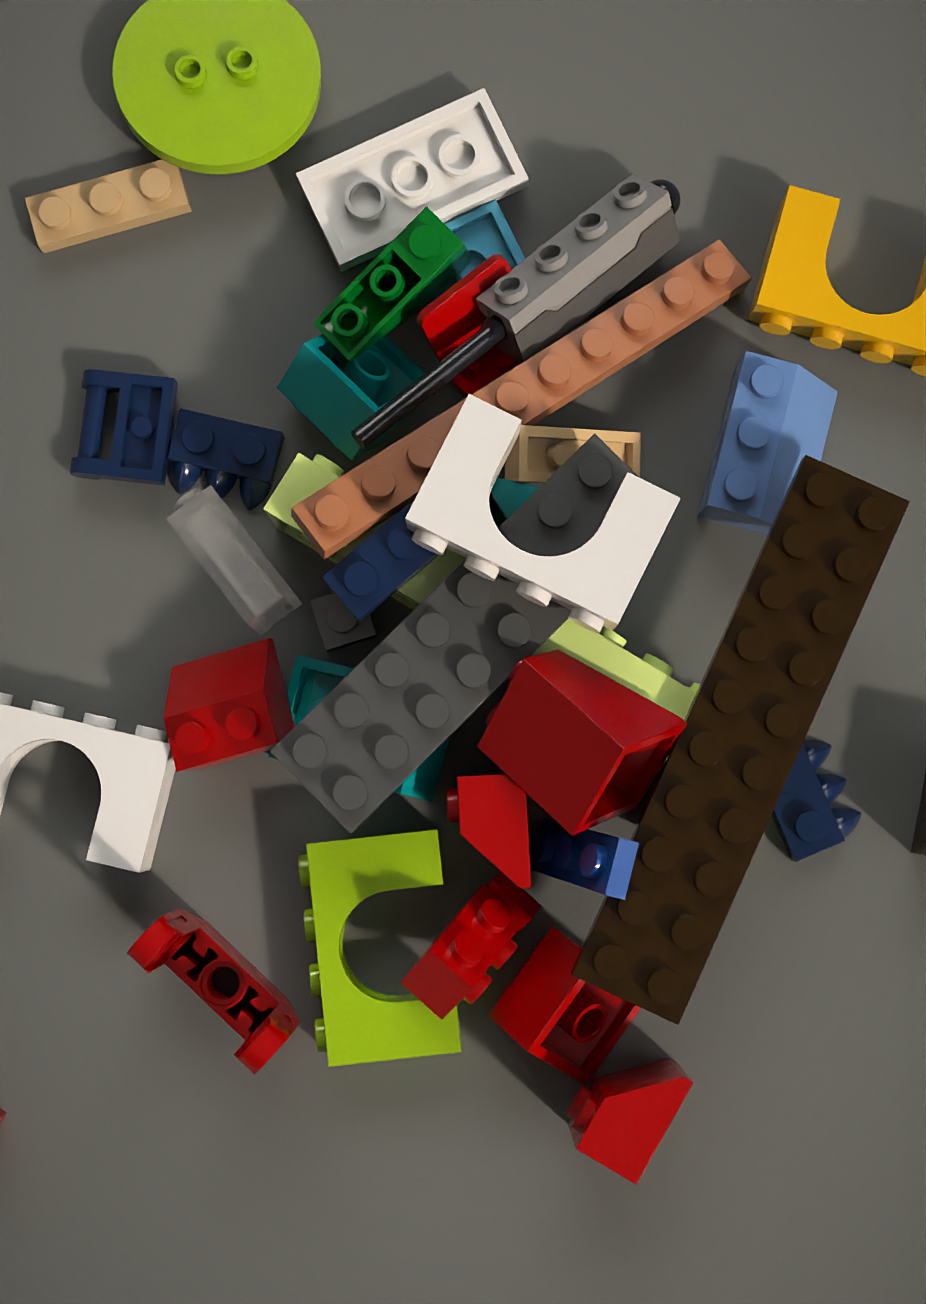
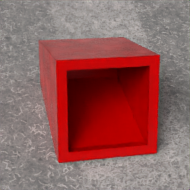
(577, 739)

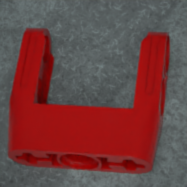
(161, 947)

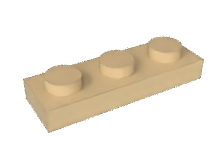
(107, 205)
(545, 449)

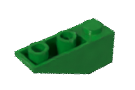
(394, 285)

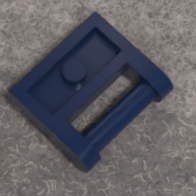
(140, 428)

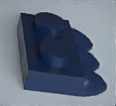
(225, 453)
(803, 808)

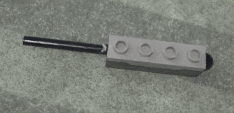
(554, 287)

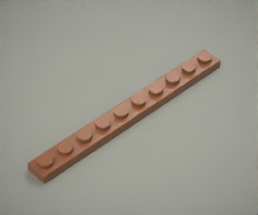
(528, 391)

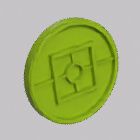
(217, 81)

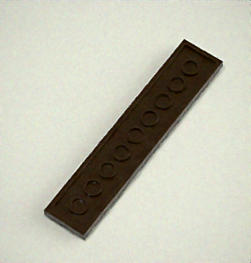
(741, 738)

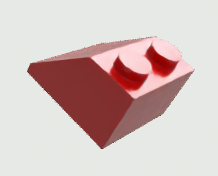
(226, 706)
(494, 822)
(560, 1014)
(627, 1115)

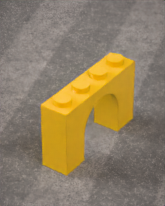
(799, 299)

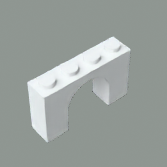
(456, 515)
(131, 770)

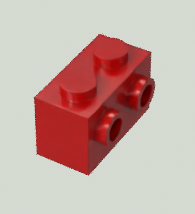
(463, 952)

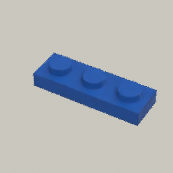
(585, 859)

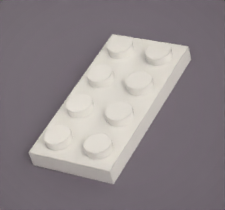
(438, 161)

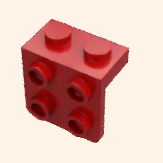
(457, 317)

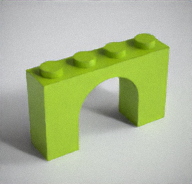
(357, 1020)

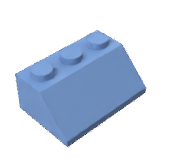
(768, 425)

